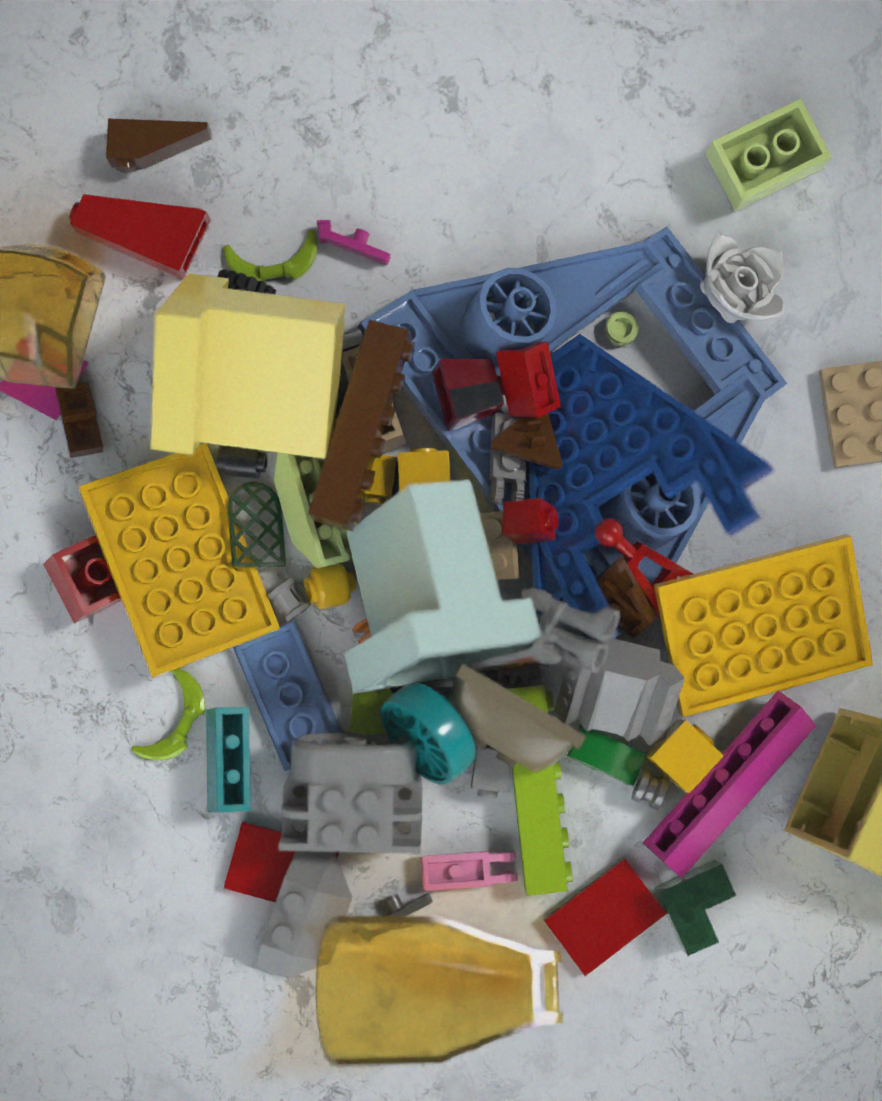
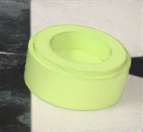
(621, 329)

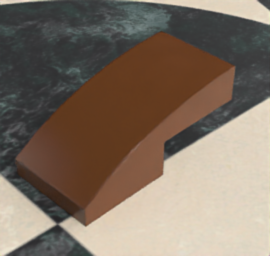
(79, 420)

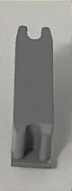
(397, 908)

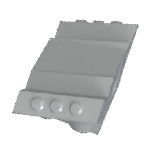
(626, 697)

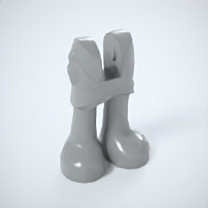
(598, 625)

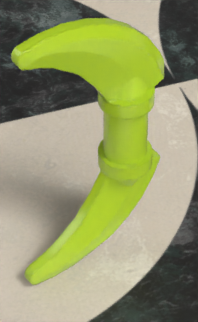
(294, 268)
(193, 707)

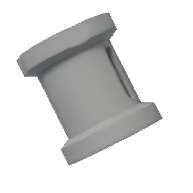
(289, 600)

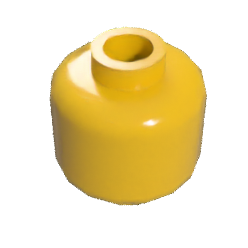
(329, 586)

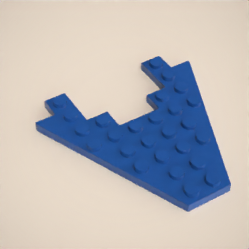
(612, 435)

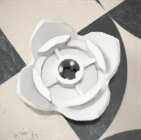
(743, 281)

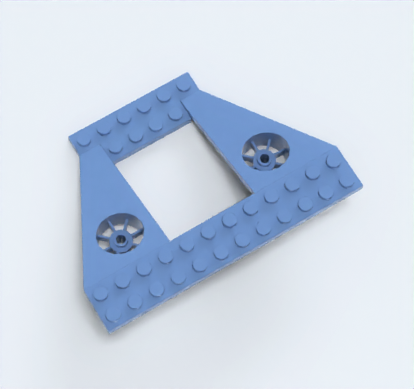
(561, 301)

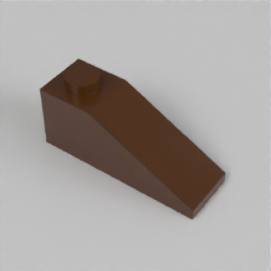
(144, 143)

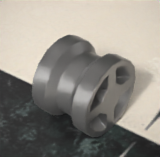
(650, 789)

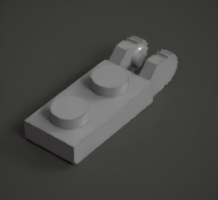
(503, 466)

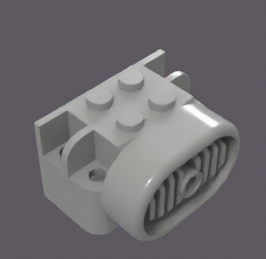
(352, 795)

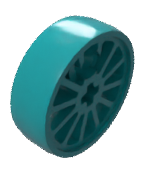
(435, 728)

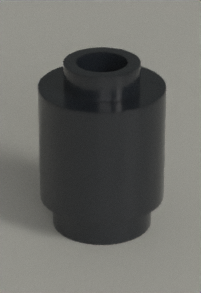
(241, 461)

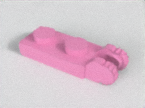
(464, 870)

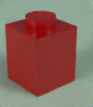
(529, 521)

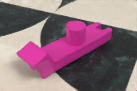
(355, 245)

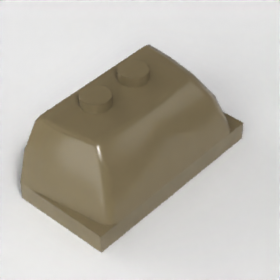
(510, 723)

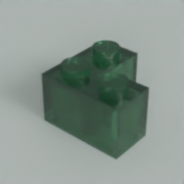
(688, 899)

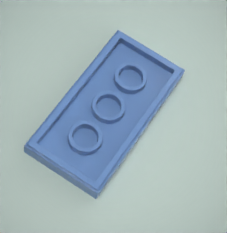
(286, 688)

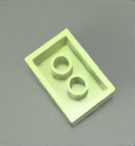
(768, 154)

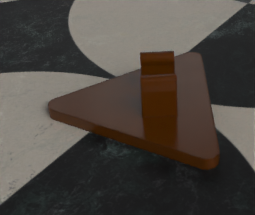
(530, 440)

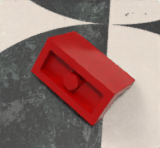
(528, 380)

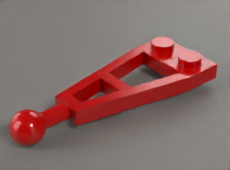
(610, 533)

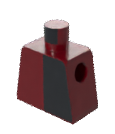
(467, 390)

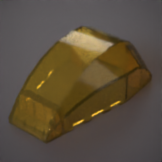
(45, 314)

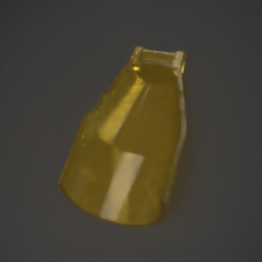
(424, 989)

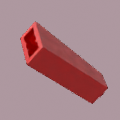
(144, 230)

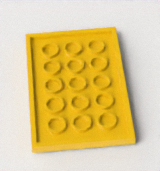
(173, 562)
(765, 624)

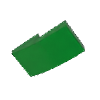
(608, 756)

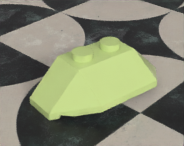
(296, 483)

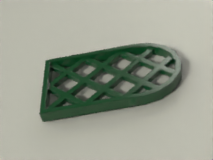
(281, 562)

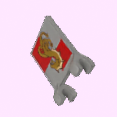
(535, 655)

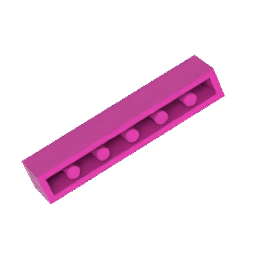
(730, 784)

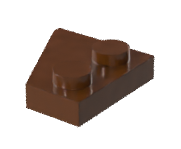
(625, 596)

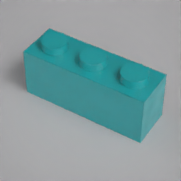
(228, 759)

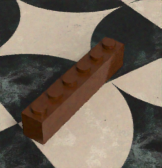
(361, 426)

